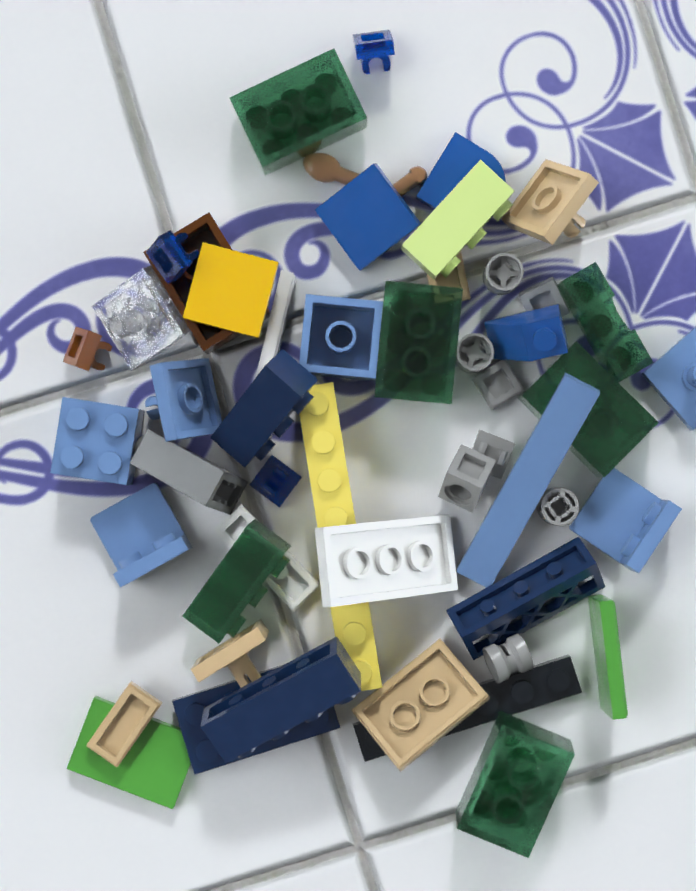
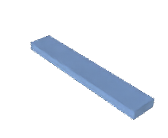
(528, 480)

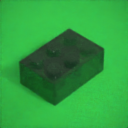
(299, 111)
(418, 342)
(614, 421)
(514, 784)

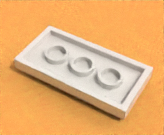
(385, 560)

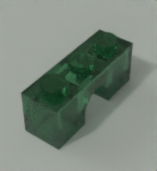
(593, 308)

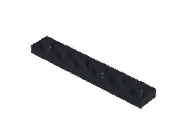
(519, 693)

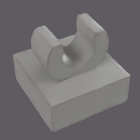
(494, 448)

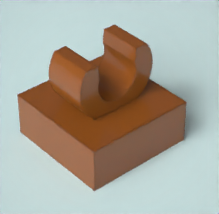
(83, 349)

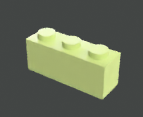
(458, 221)

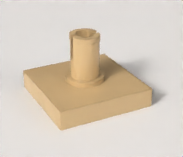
(551, 202)
(233, 655)

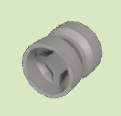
(506, 269)
(476, 348)
(552, 506)
(508, 658)

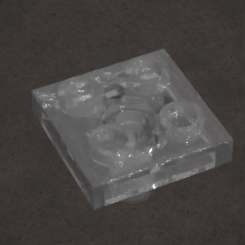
(131, 323)

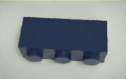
(265, 409)

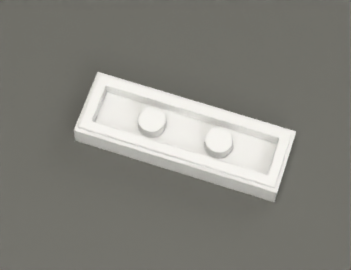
(277, 318)
(295, 581)

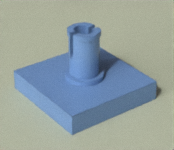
(675, 378)
(184, 399)

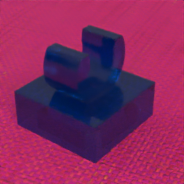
(374, 45)
(170, 256)
(275, 481)

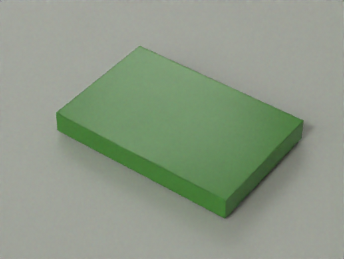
(607, 656)
(151, 768)

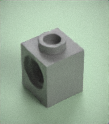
(466, 478)

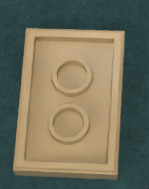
(420, 704)

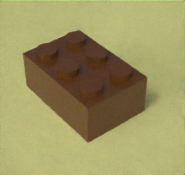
(199, 231)

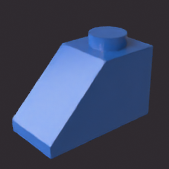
(528, 335)

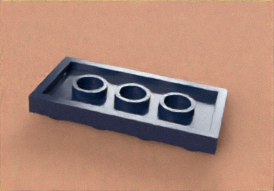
(201, 750)

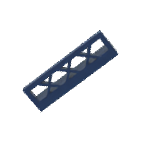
(524, 595)

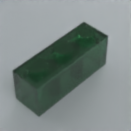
(238, 582)

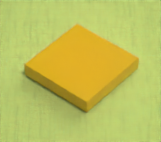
(230, 290)

